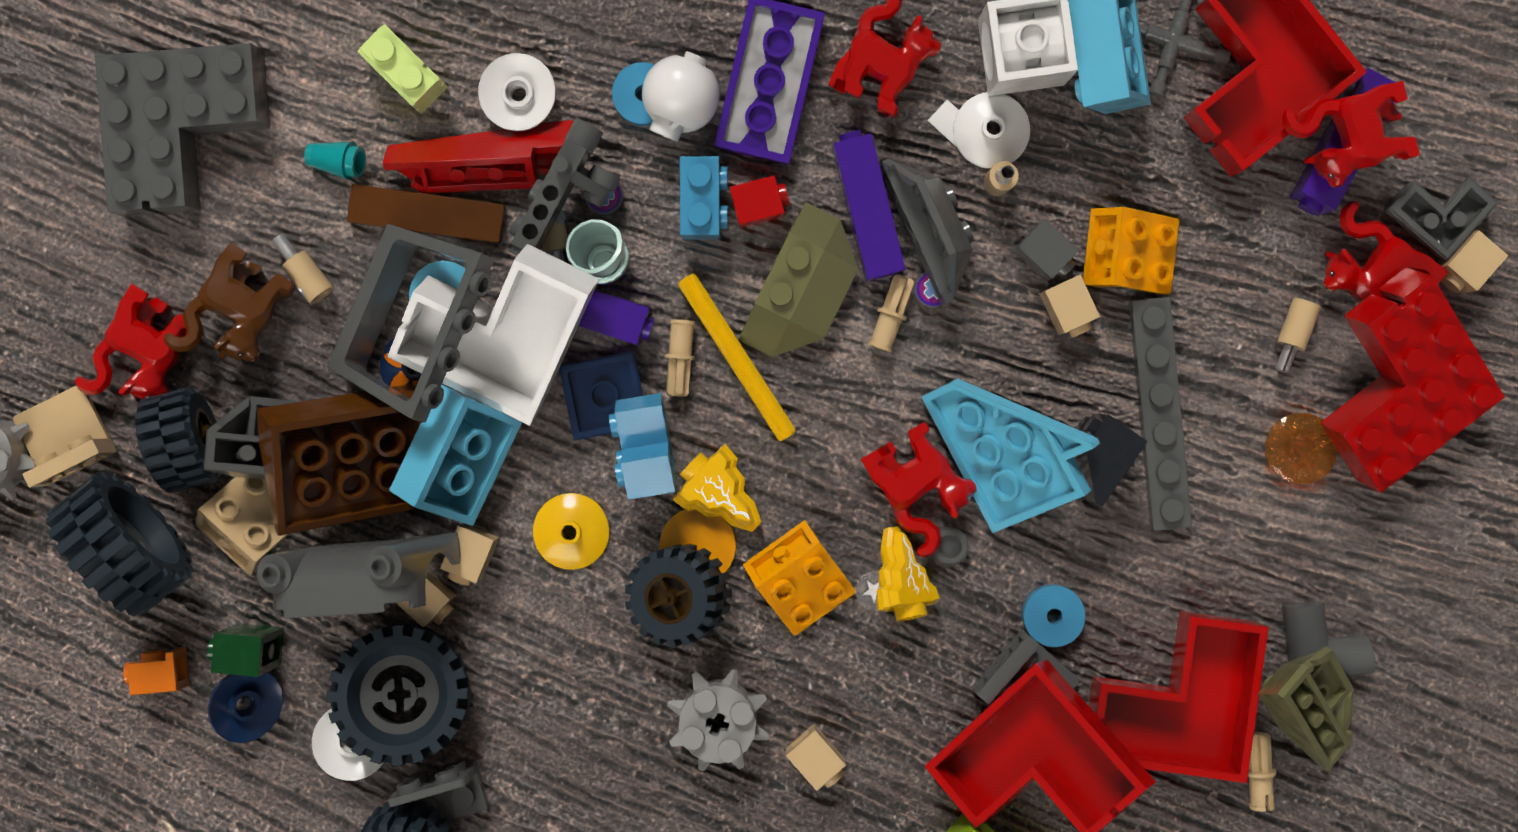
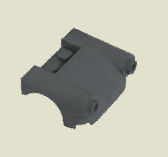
(352, 575)

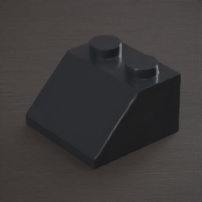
(1109, 460)

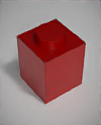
(759, 201)

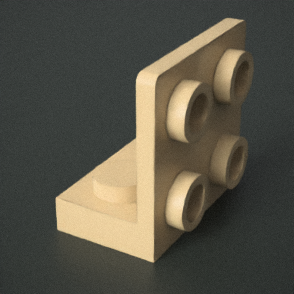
(63, 437)
(240, 522)

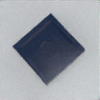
(593, 389)

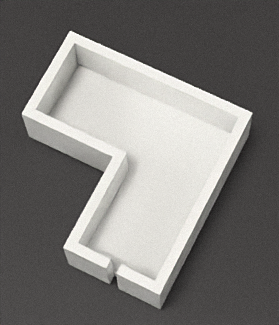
(515, 344)

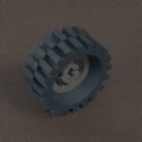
(119, 544)
(356, 696)

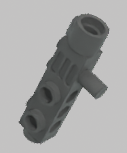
(551, 194)

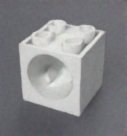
(1026, 45)

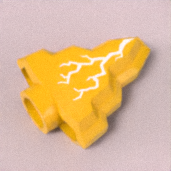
(717, 489)
(902, 580)

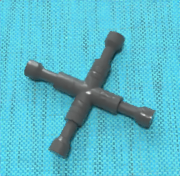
(1176, 41)

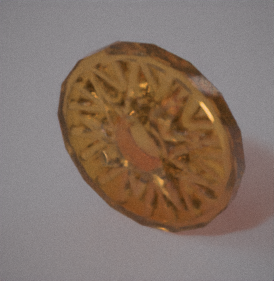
(1299, 449)

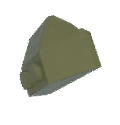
(802, 285)
(1312, 705)

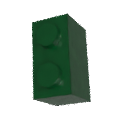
(246, 649)

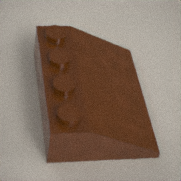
(333, 459)

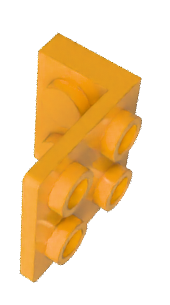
(1130, 250)
(798, 578)

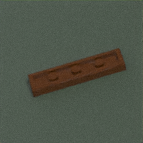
(426, 213)

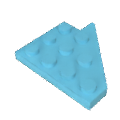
(1010, 452)

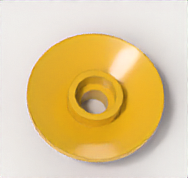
(585, 517)

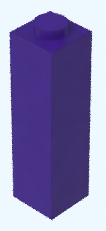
(1313, 191)
(868, 205)
(618, 318)

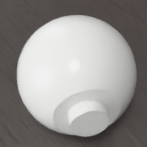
(680, 95)

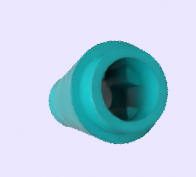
(337, 158)

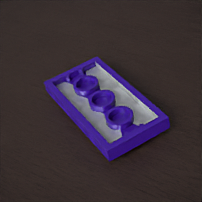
(769, 80)

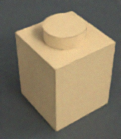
(1472, 264)
(1070, 307)
(475, 554)
(437, 602)
(816, 758)

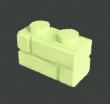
(402, 69)

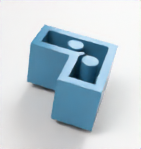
(646, 457)

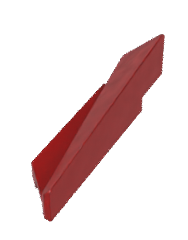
(479, 160)

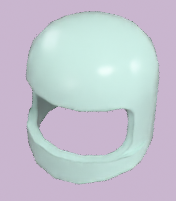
(596, 237)

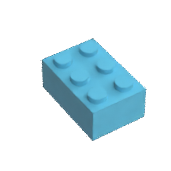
(1109, 55)
(455, 457)

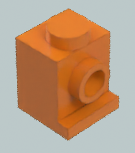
(157, 672)

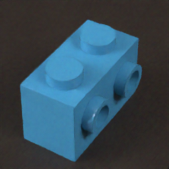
(700, 198)

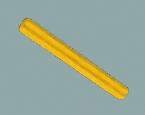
(736, 357)

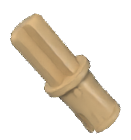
(892, 313)
(679, 358)
(1261, 773)

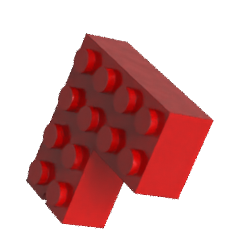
(1286, 62)
(1427, 384)
(1207, 712)
(1042, 735)

